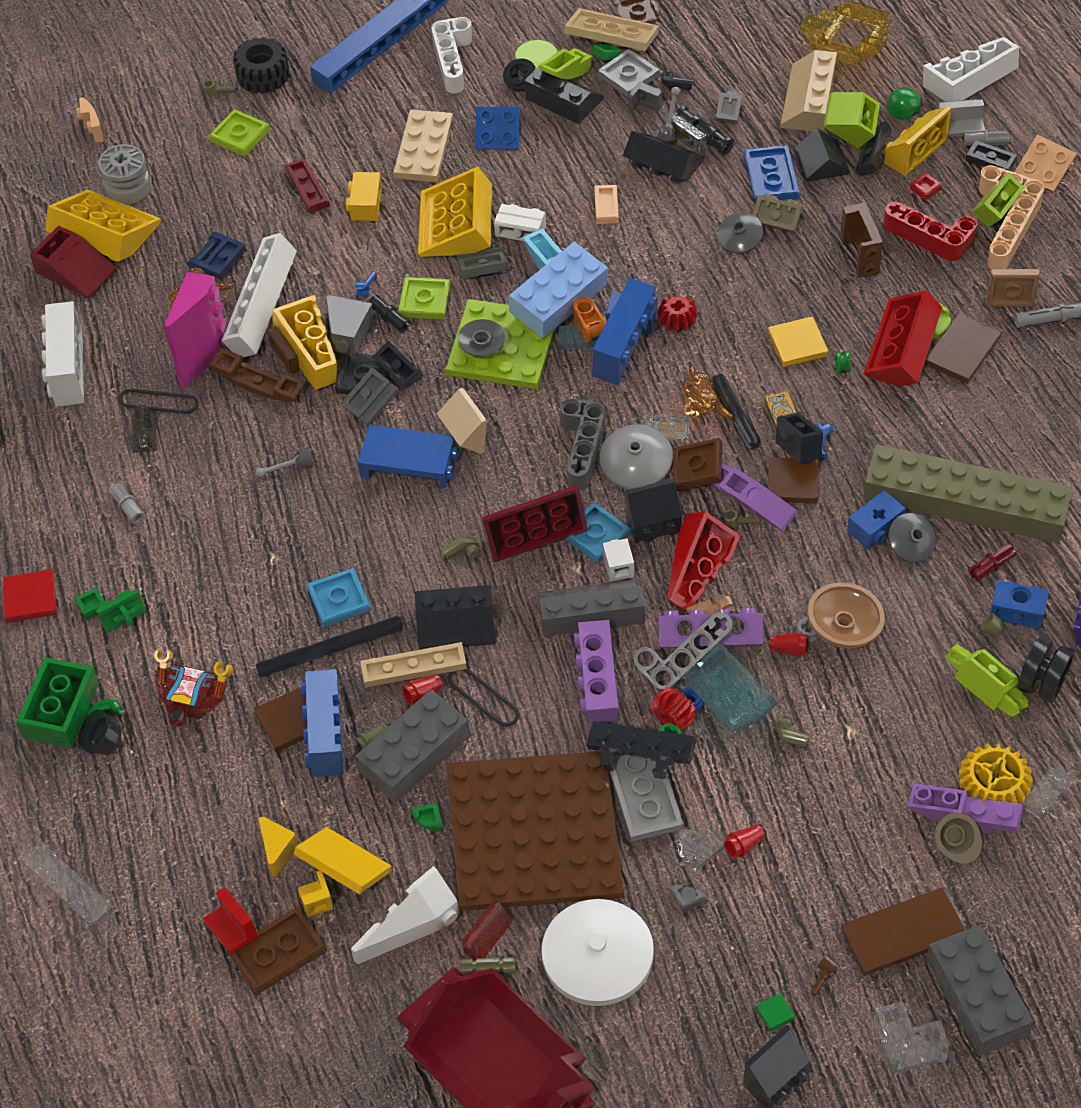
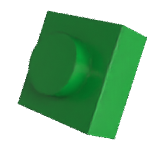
(606, 52)

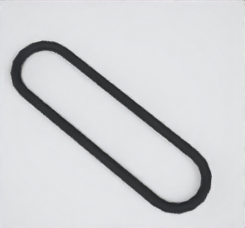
(160, 393)
(478, 705)

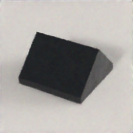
(820, 157)

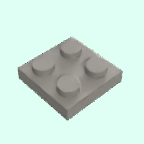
(627, 71)

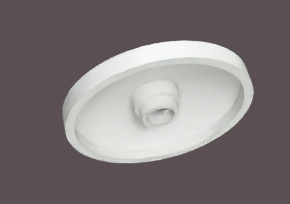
(597, 952)

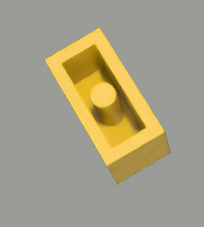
(364, 196)

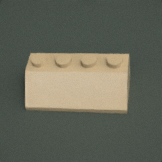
(809, 91)

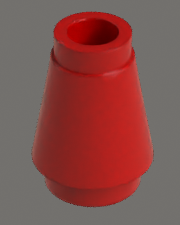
(790, 644)
(418, 688)
(742, 841)

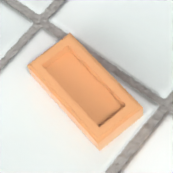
(606, 204)

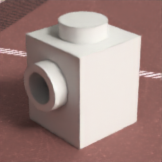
(618, 559)

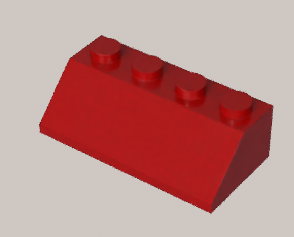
(903, 339)

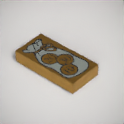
(779, 405)

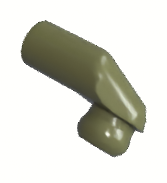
(463, 545)
(788, 733)

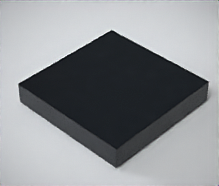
(354, 369)

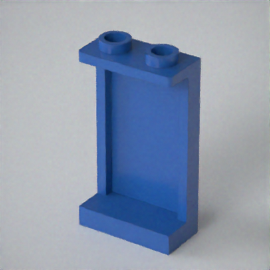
(408, 453)

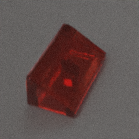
(486, 931)

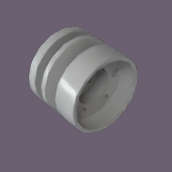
(124, 173)

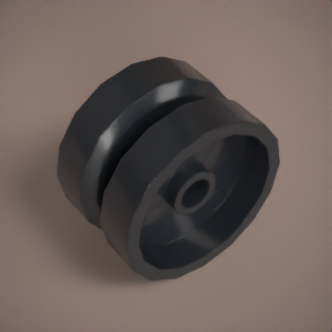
(1041, 667)

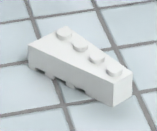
(971, 71)

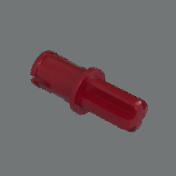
(991, 562)

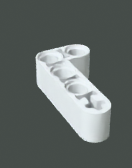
(446, 37)

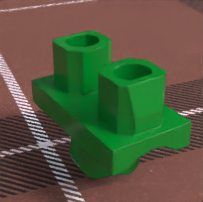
(121, 610)

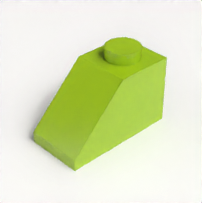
(998, 200)

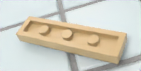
(413, 664)

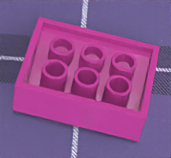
(195, 326)

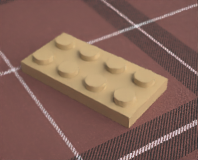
(611, 29)
(423, 145)

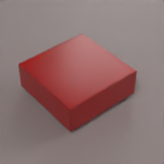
(925, 186)

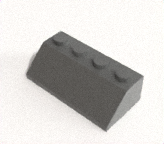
(613, 601)

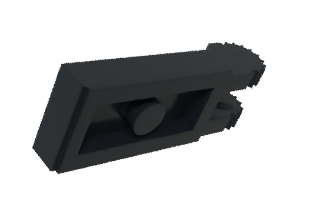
(873, 150)

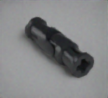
(712, 133)

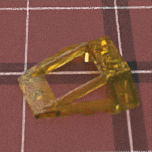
(815, 28)

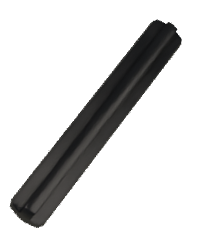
(734, 408)

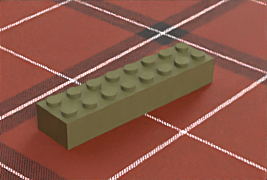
(969, 493)

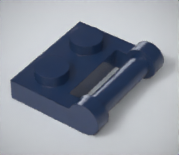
(221, 259)

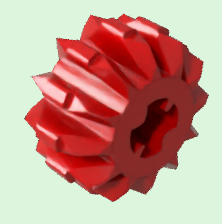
(677, 313)
(673, 708)

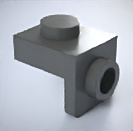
(645, 96)

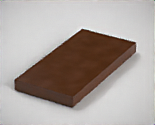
(901, 931)

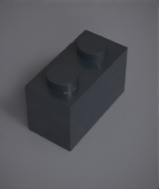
(799, 437)

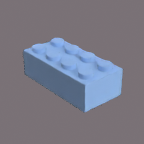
(551, 292)

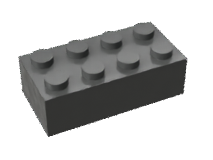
(412, 746)
(979, 990)

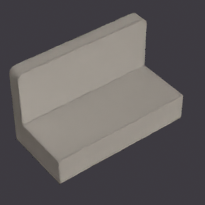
(965, 116)

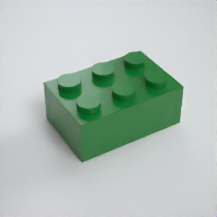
(58, 702)

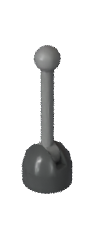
(667, 131)
(302, 459)

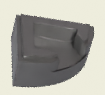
(687, 897)

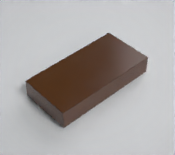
(283, 350)

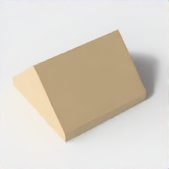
(464, 421)

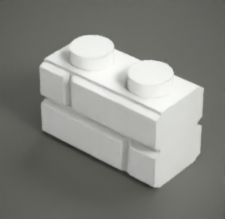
(517, 222)

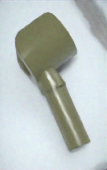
(211, 88)
(734, 520)

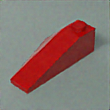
(699, 554)

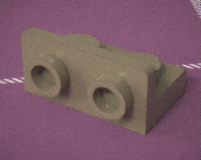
(778, 213)

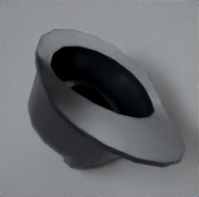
(100, 734)

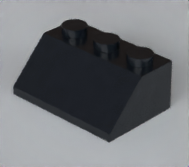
(561, 95)
(661, 156)
(455, 616)

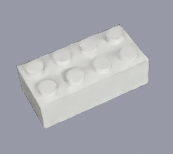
(63, 354)

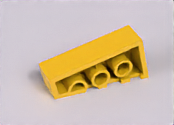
(306, 335)

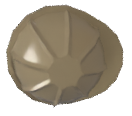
(958, 838)

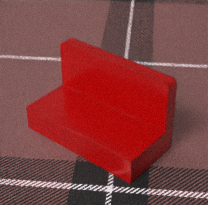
(230, 923)

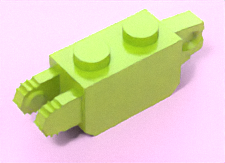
(988, 679)

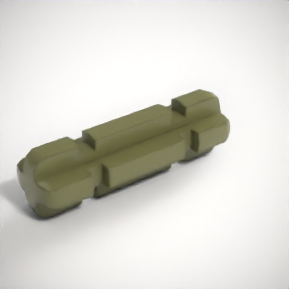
(506, 965)

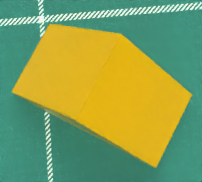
(278, 844)

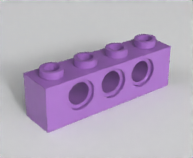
(751, 633)
(603, 706)

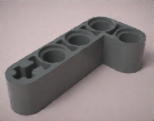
(589, 422)

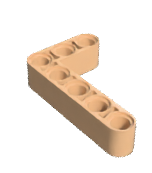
(1018, 218)

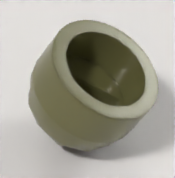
(992, 625)

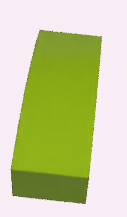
(567, 64)

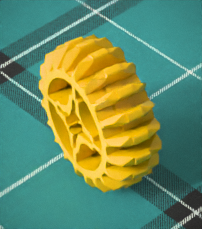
(985, 765)

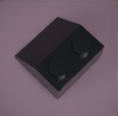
(653, 510)
(776, 1069)

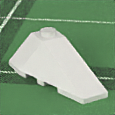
(420, 914)

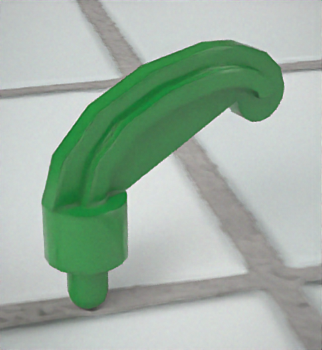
(107, 705)

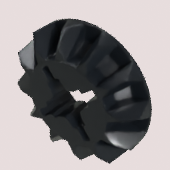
(510, 73)

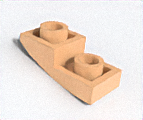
(90, 119)

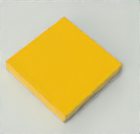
(798, 341)

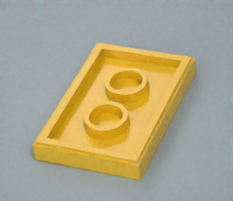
(342, 860)

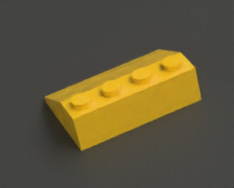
(456, 215)
(103, 223)

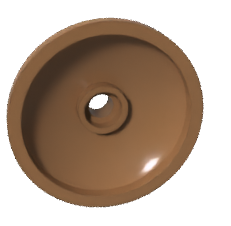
(849, 606)

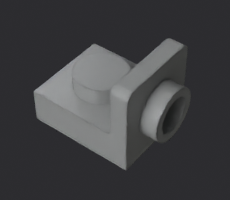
(729, 107)

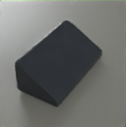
(397, 365)

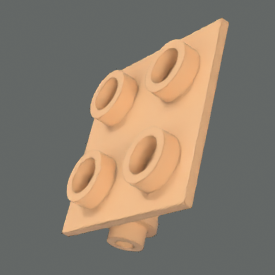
(1046, 162)

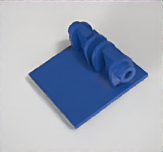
(497, 127)

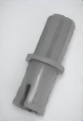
(986, 137)
(127, 503)

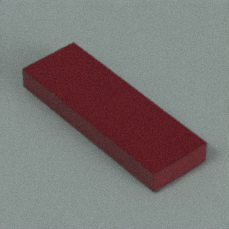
(307, 186)

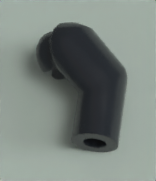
(669, 80)

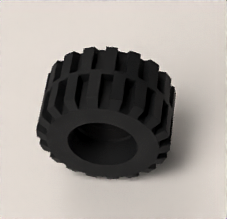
(261, 65)

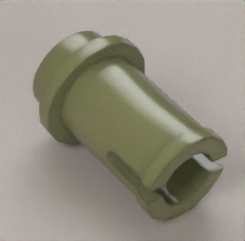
(364, 739)

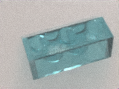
(729, 689)

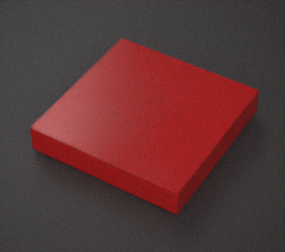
(29, 596)

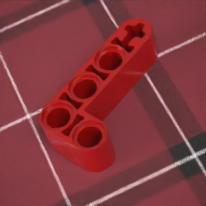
(929, 233)

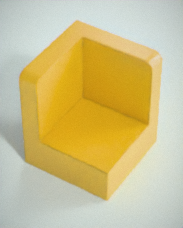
(316, 896)

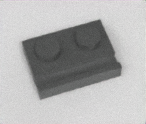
(482, 262)
(370, 397)

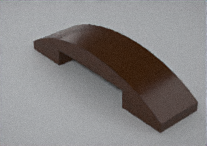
(254, 379)

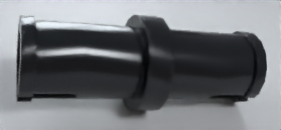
(389, 313)

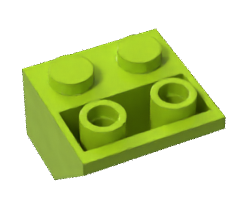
(852, 116)

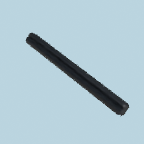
(329, 646)

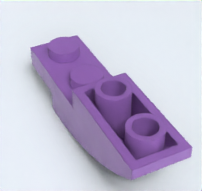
(755, 497)
(939, 801)

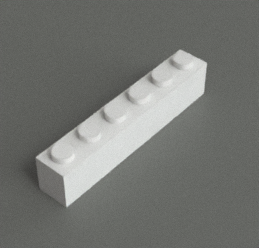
(259, 295)

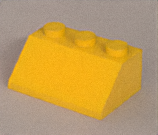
(918, 141)

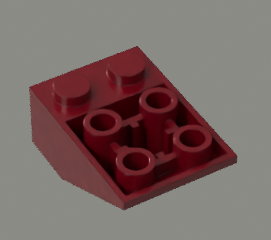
(71, 262)

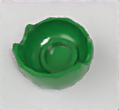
(903, 103)

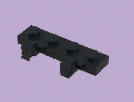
(659, 746)

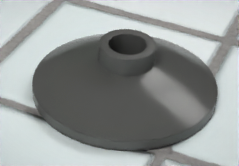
(742, 240)
(481, 338)
(903, 541)

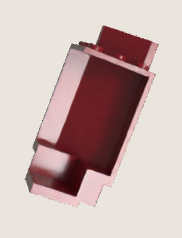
(493, 1046)

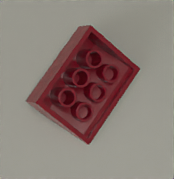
(534, 523)

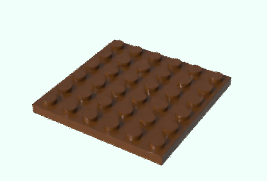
(533, 831)

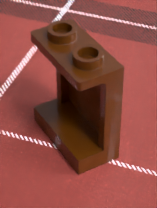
(860, 228)

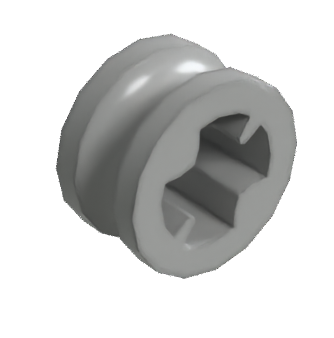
(801, 627)

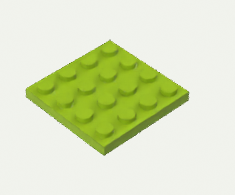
(516, 363)

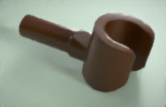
(829, 969)

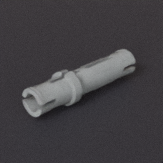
(1040, 316)

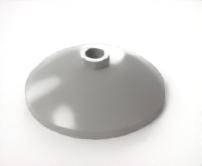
(640, 467)

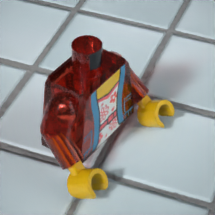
(189, 690)

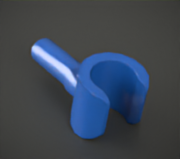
(362, 288)

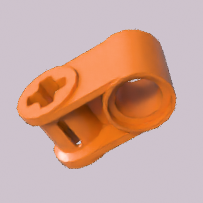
(588, 319)

